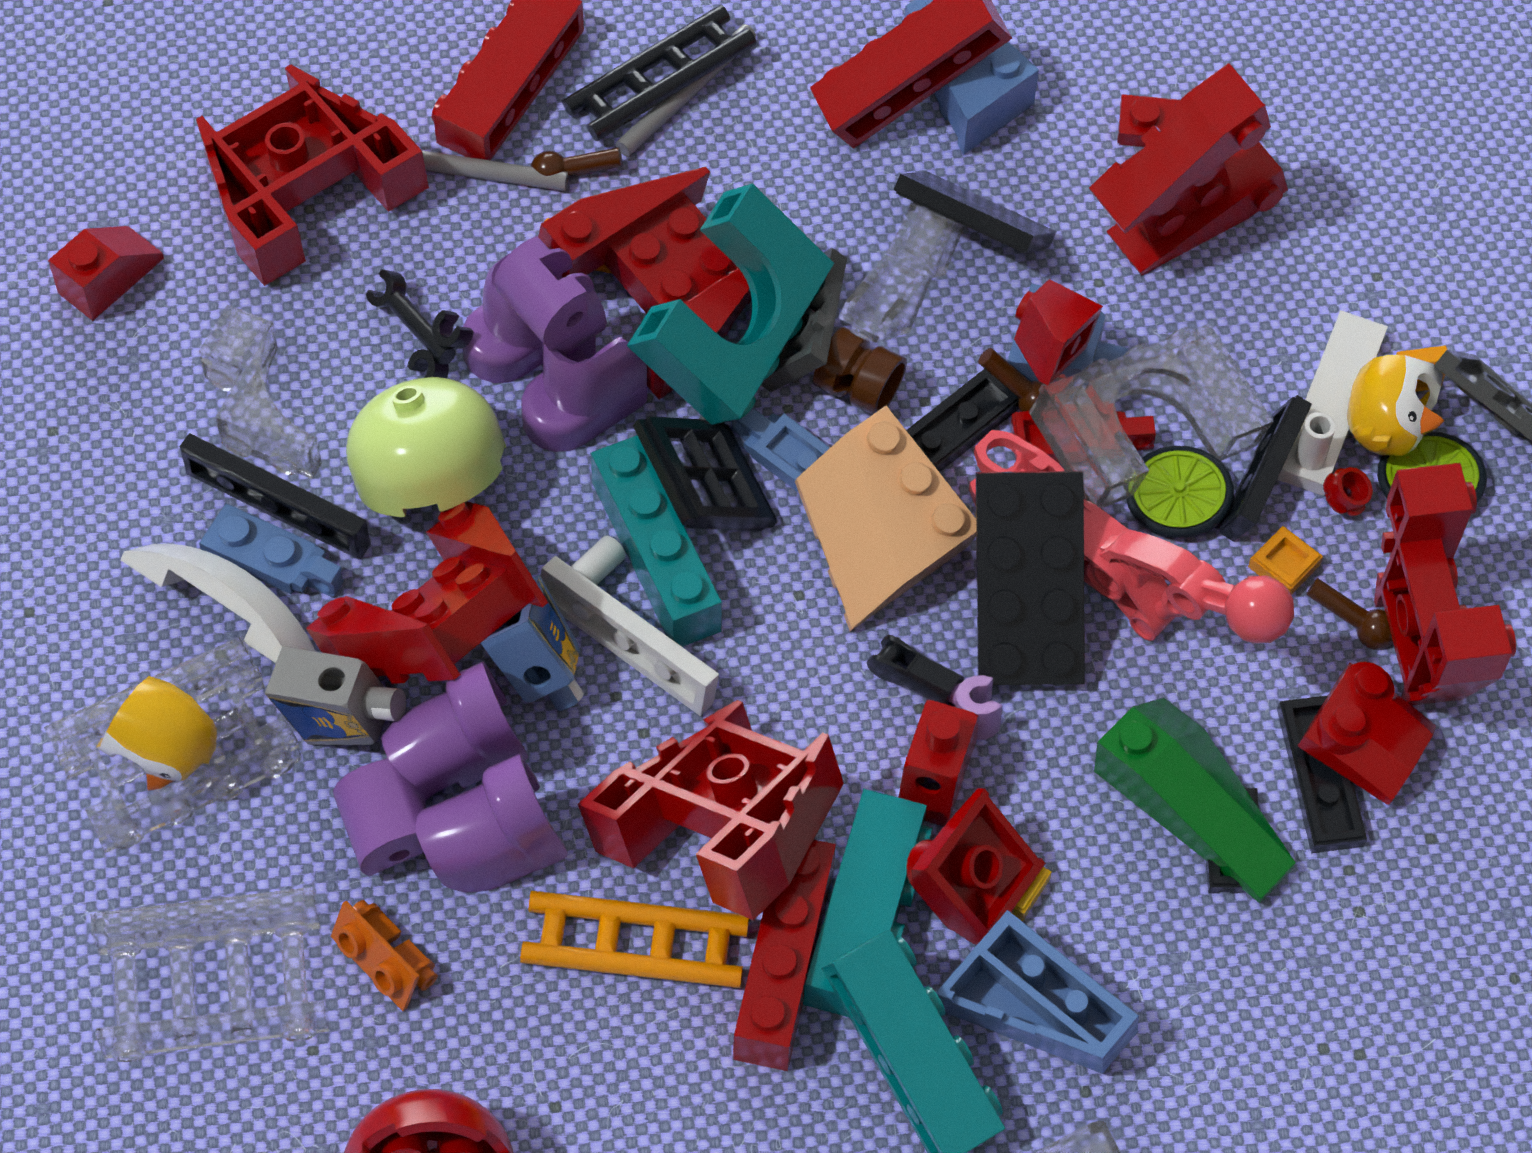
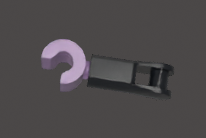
(937, 683)

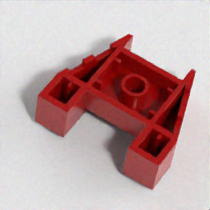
(294, 152)
(1193, 174)
(654, 250)
(446, 617)
(1439, 644)
(731, 785)

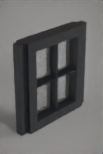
(705, 474)

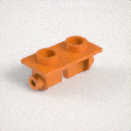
(366, 936)

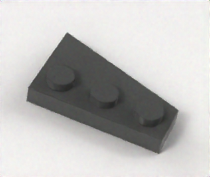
(812, 343)
(1489, 388)

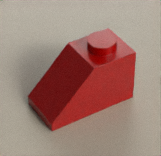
(101, 267)
(1054, 328)

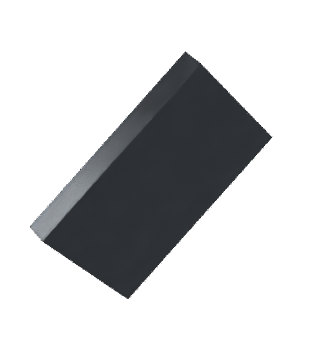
(974, 211)

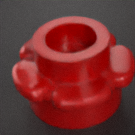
(1348, 491)

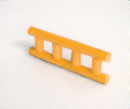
(611, 915)

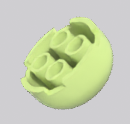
(424, 446)

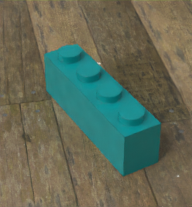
(656, 542)
(867, 887)
(913, 1045)

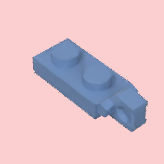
(779, 444)
(271, 553)

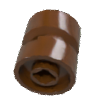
(863, 373)

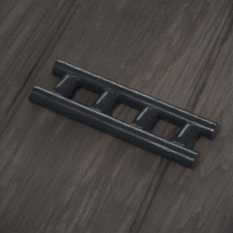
(649, 94)

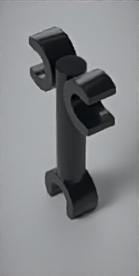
(437, 338)

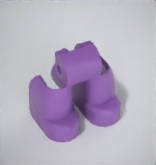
(550, 320)
(474, 837)

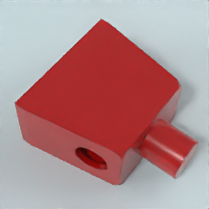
(940, 752)

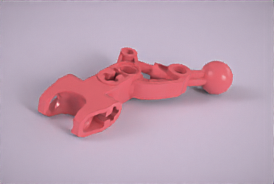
(1134, 567)

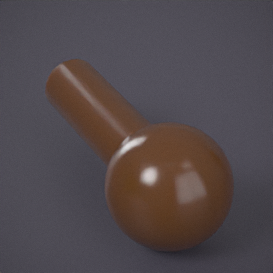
(551, 162)
(1011, 378)
(1370, 625)

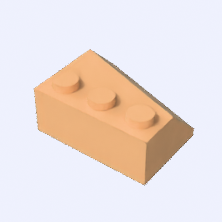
(881, 515)

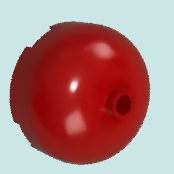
(429, 1124)

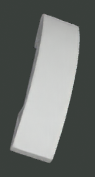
(235, 588)

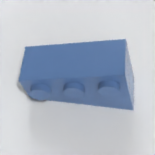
(986, 93)
(1038, 997)

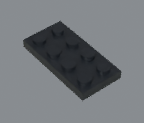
(1030, 577)

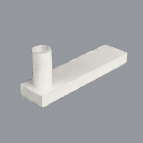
(1325, 428)
(624, 631)

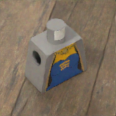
(332, 698)

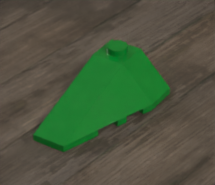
(1189, 788)

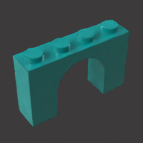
(783, 278)

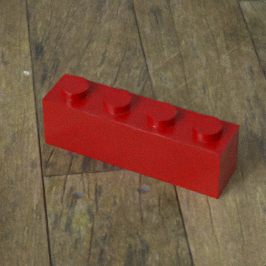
(907, 66)
(506, 75)
(782, 962)

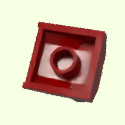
(1368, 731)
(973, 868)

